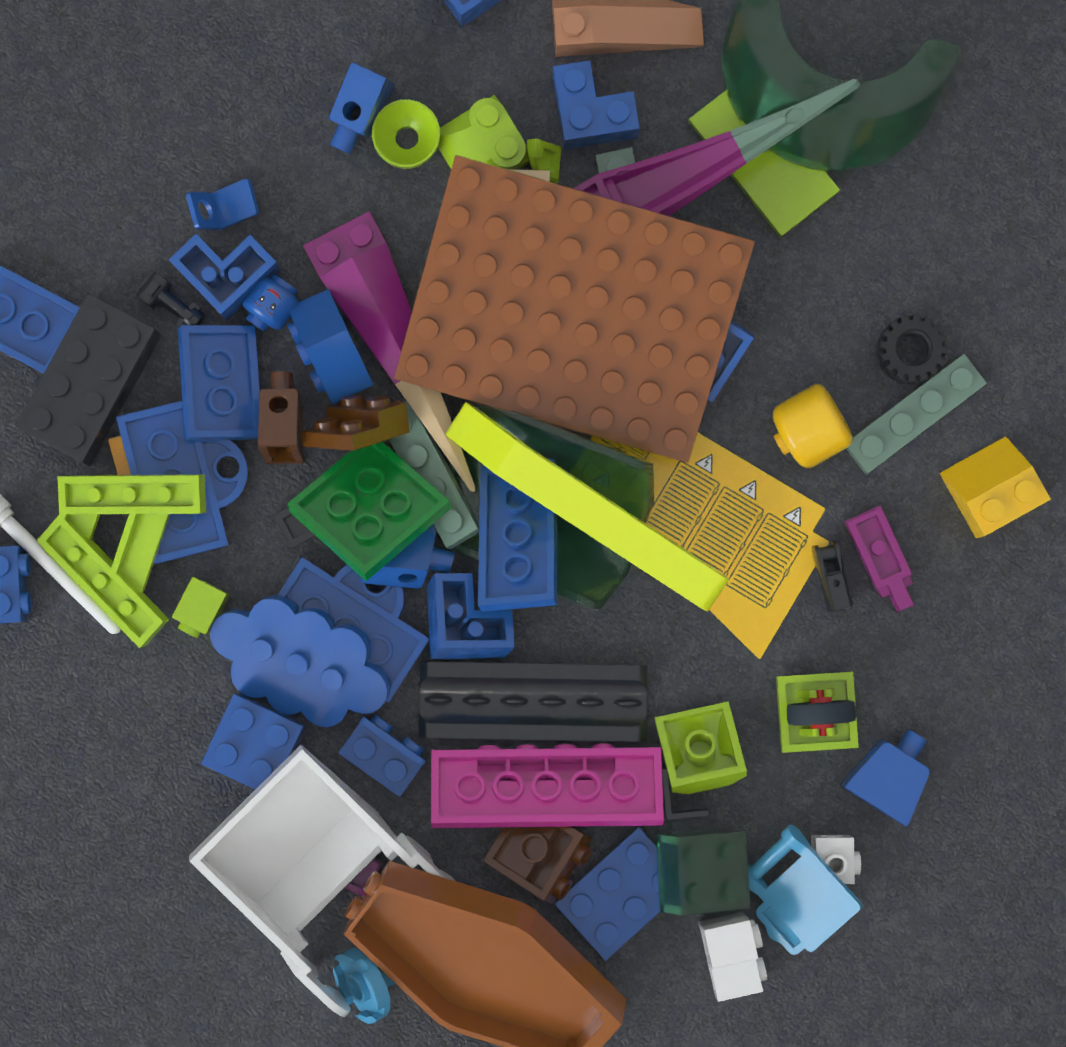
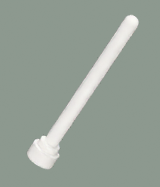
(34, 549)

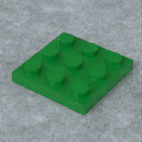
(369, 507)

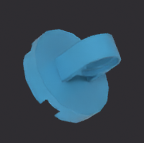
(363, 984)

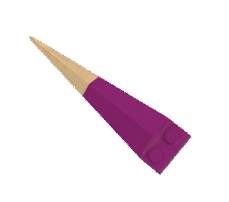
(366, 286)

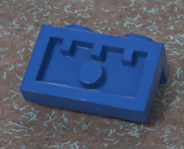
(383, 755)

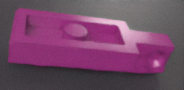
(881, 556)

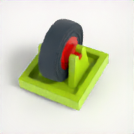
(817, 712)

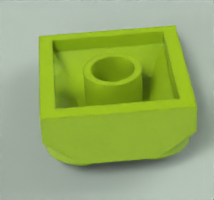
(485, 136)
(701, 748)

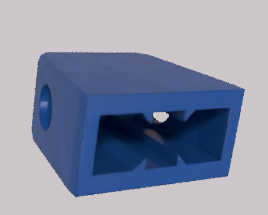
(358, 89)
(412, 563)
(891, 777)

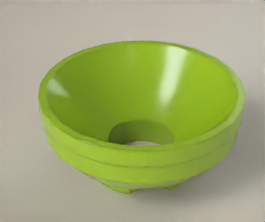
(400, 116)

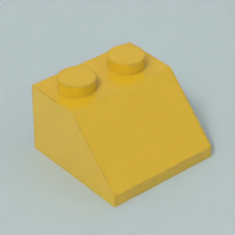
(994, 487)

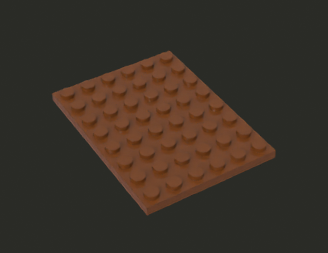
(573, 308)

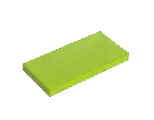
(775, 186)

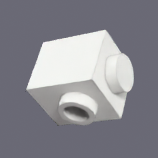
(839, 855)

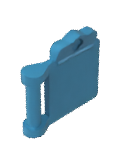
(805, 901)

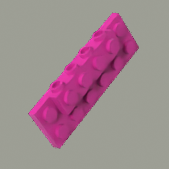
(546, 787)

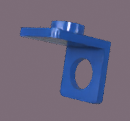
(224, 206)

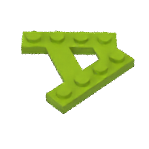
(120, 583)

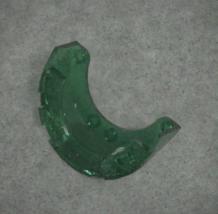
(858, 130)

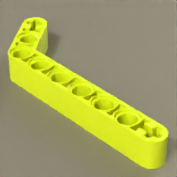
(585, 507)

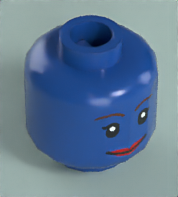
(270, 303)

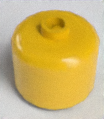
(811, 427)

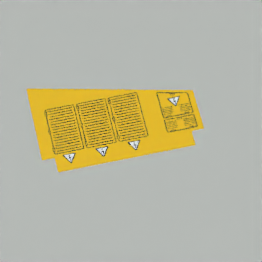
(740, 526)

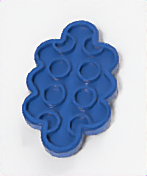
(300, 661)

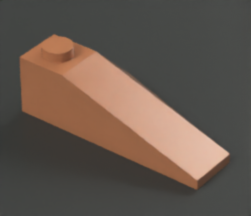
(624, 26)

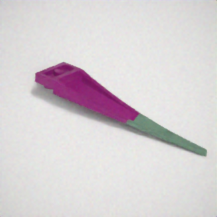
(682, 175)

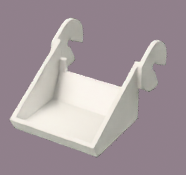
(294, 852)

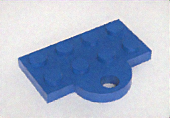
(157, 445)
(348, 601)

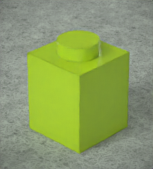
(200, 607)

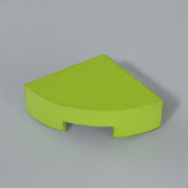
(544, 157)

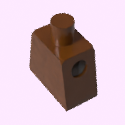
(280, 432)

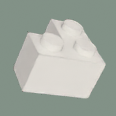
(732, 955)

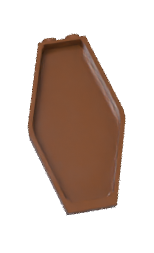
(482, 962)

